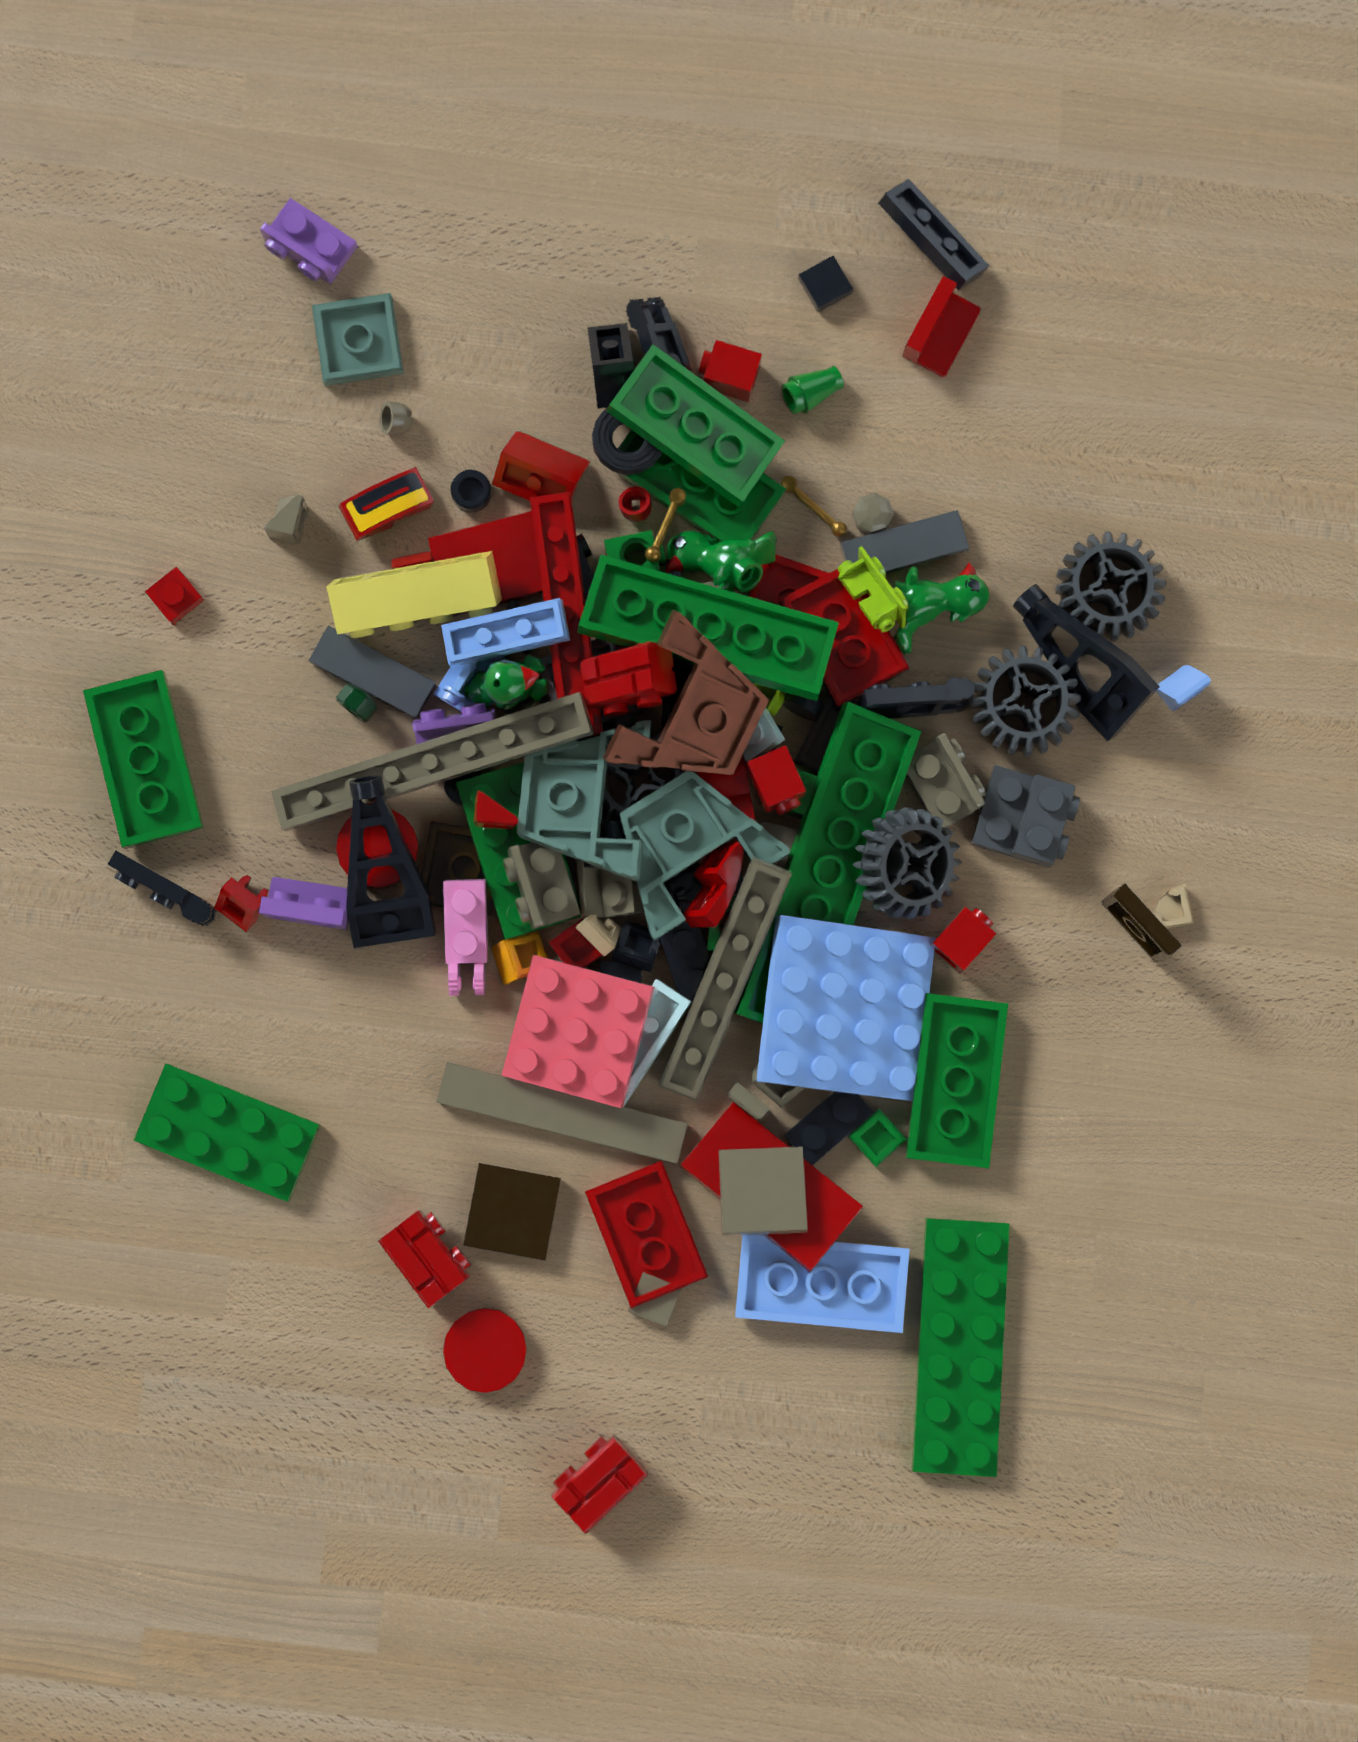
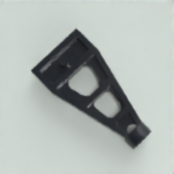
(1120, 695)
(391, 918)

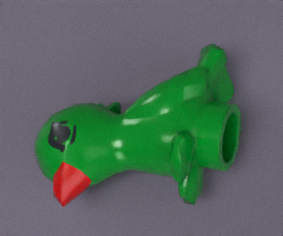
(728, 562)
(927, 599)
(508, 683)

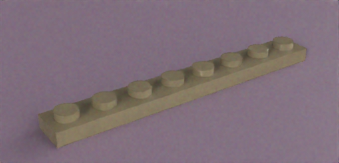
(437, 760)

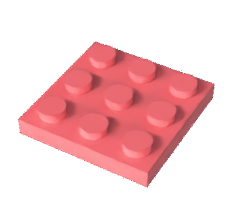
(578, 1031)

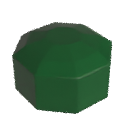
(357, 702)

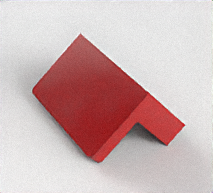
(941, 329)
(537, 468)

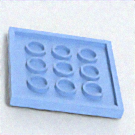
(844, 1008)

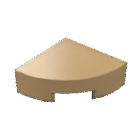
(1174, 908)
(600, 933)

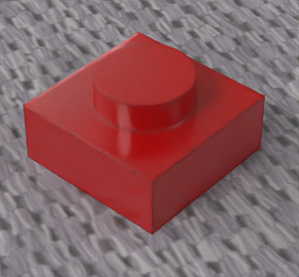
(174, 595)
(574, 947)

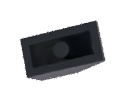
(610, 360)

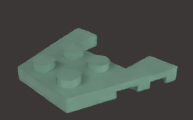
(565, 804)
(680, 828)

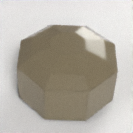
(872, 513)

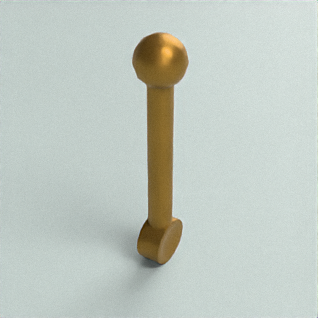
(677, 498)
(838, 529)

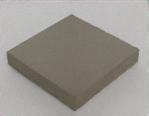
(762, 1191)

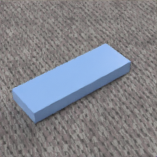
(505, 632)

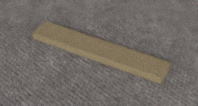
(725, 978)
(562, 1113)

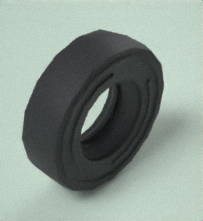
(612, 457)

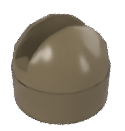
(395, 418)

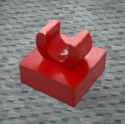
(239, 903)

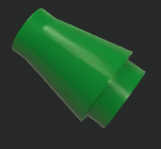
(809, 389)

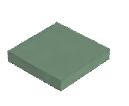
(357, 339)

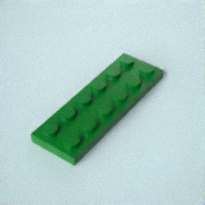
(759, 638)
(960, 1347)

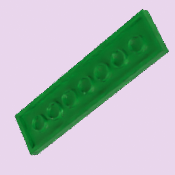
(853, 787)

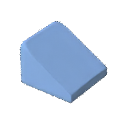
(1182, 686)

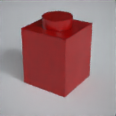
(731, 370)
(777, 780)
(964, 938)

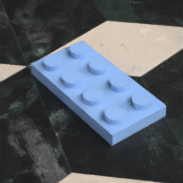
(847, 1289)

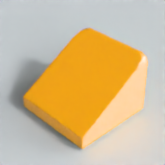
(515, 956)

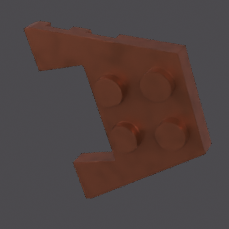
(709, 718)

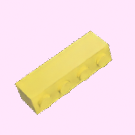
(415, 593)

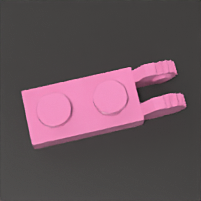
(465, 931)

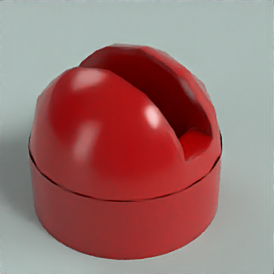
(626, 505)

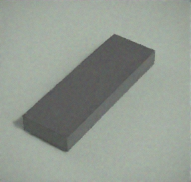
(912, 542)
(372, 672)

